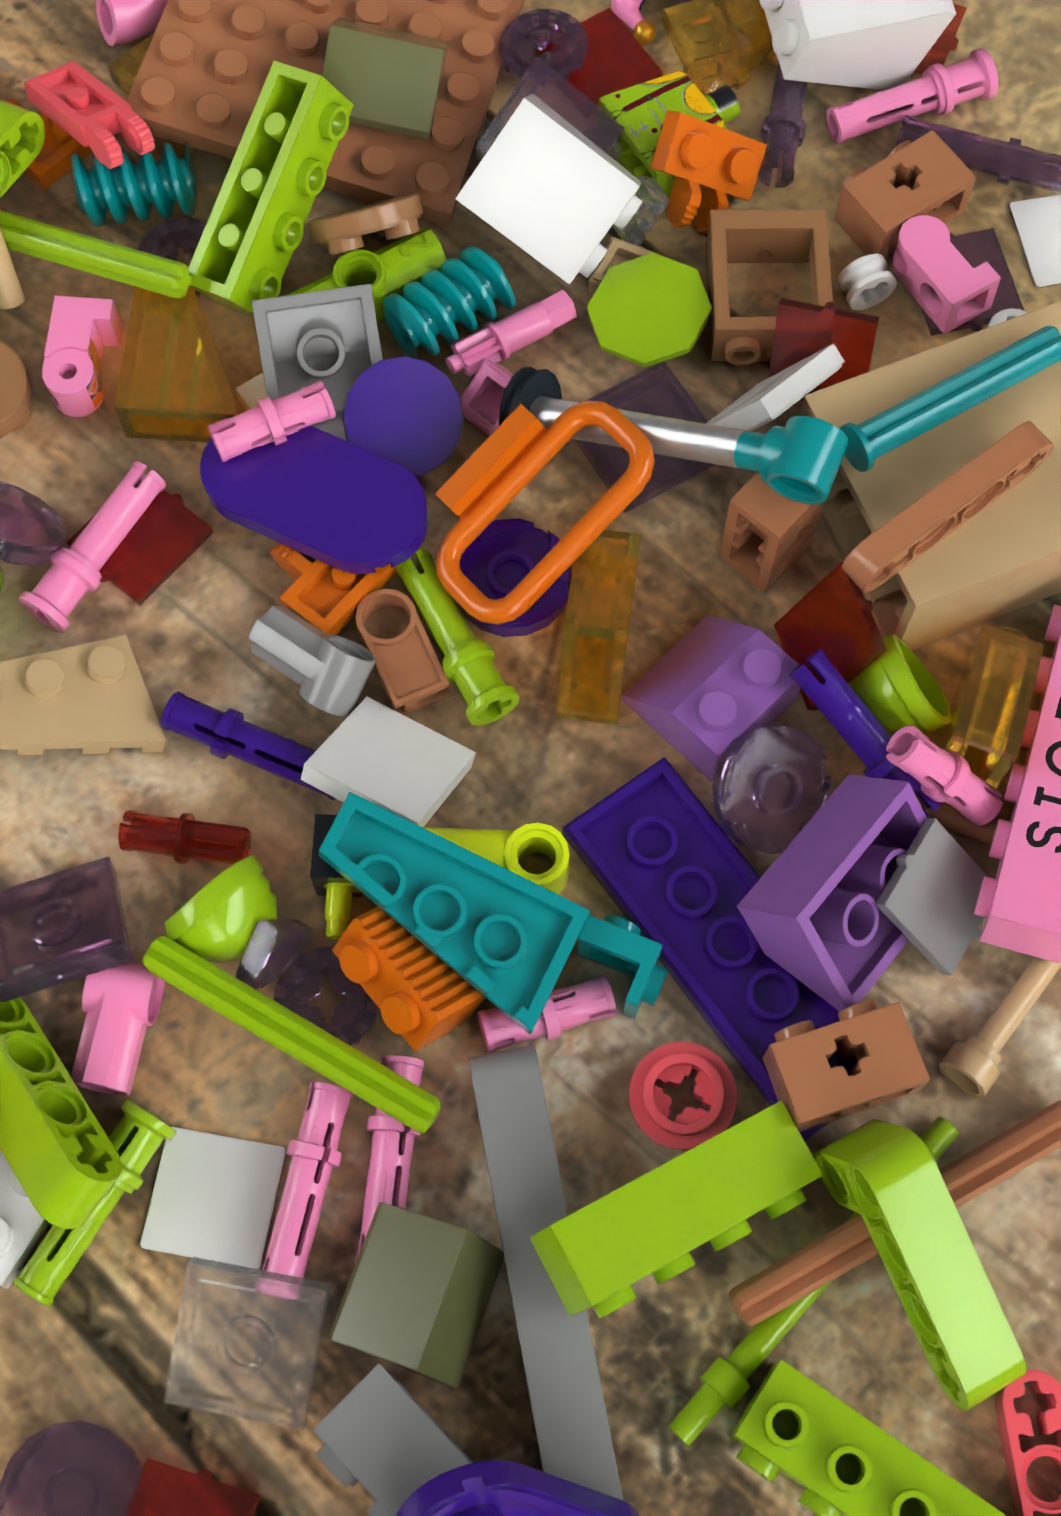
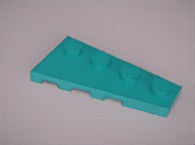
(471, 913)

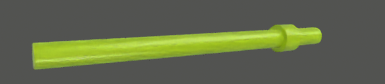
(727, 1378)

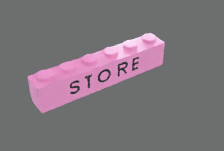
(1025, 896)

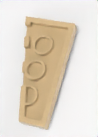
(77, 699)

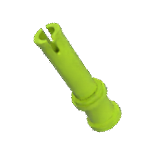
(465, 659)
(136, 1141)

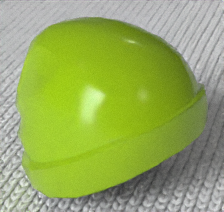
(902, 690)
(224, 913)

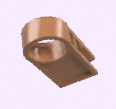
(406, 662)

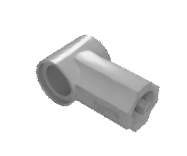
(325, 665)

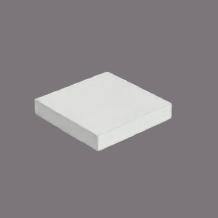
(780, 391)
(389, 762)

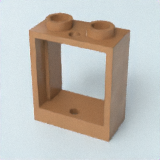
(760, 238)

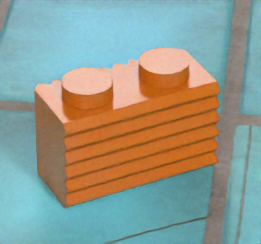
(405, 979)

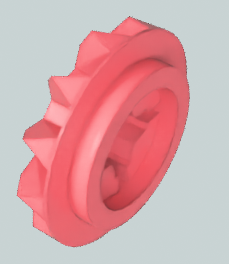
(670, 1066)

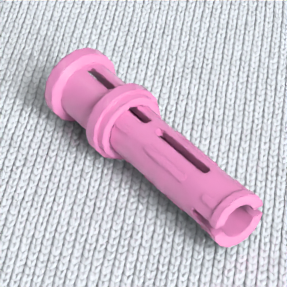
(935, 92)
(77, 568)

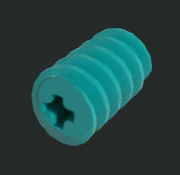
(136, 186)
(447, 299)

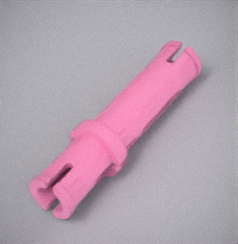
(390, 1150)
(307, 1179)

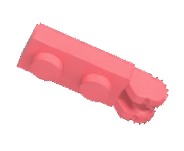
(89, 112)

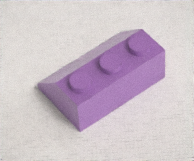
(820, 895)

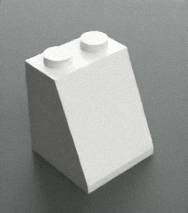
(854, 40)
(551, 190)

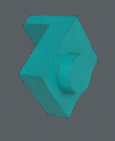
(620, 947)

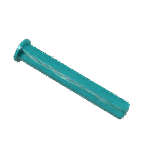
(950, 397)

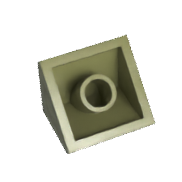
(386, 75)
(417, 1294)

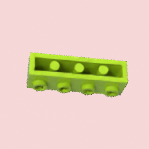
(270, 188)
(675, 1209)
(841, 1456)

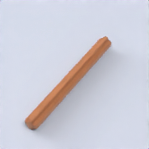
(851, 1242)

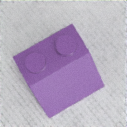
(714, 689)

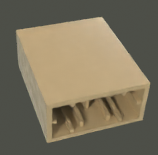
(1002, 553)

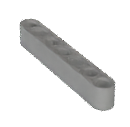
(528, 1198)

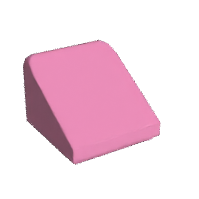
(484, 395)

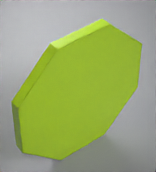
(649, 309)

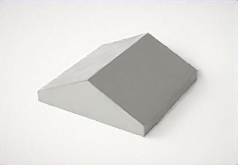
(317, 338)

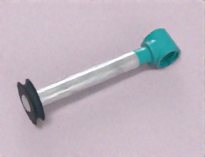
(791, 459)

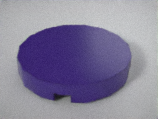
(404, 413)
(498, 564)

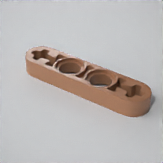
(947, 507)

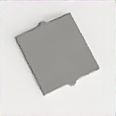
(935, 896)

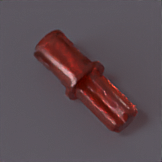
(183, 838)

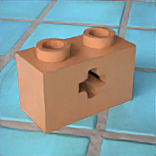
(910, 182)
(766, 532)
(884, 1071)

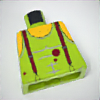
(643, 111)

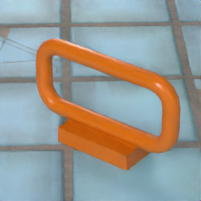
(503, 470)

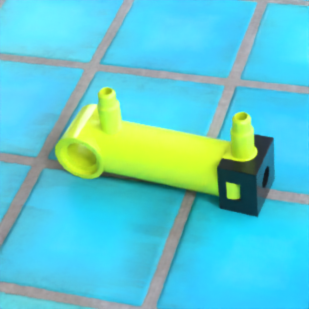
(498, 846)

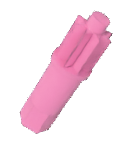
(511, 334)

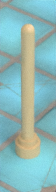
(975, 1062)

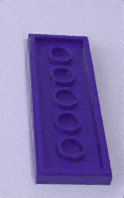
(682, 886)

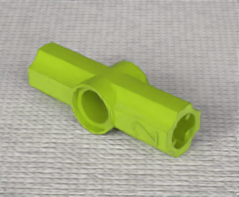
(384, 269)

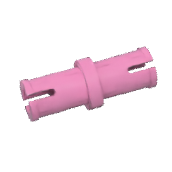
(272, 421)
(944, 775)
(563, 1011)

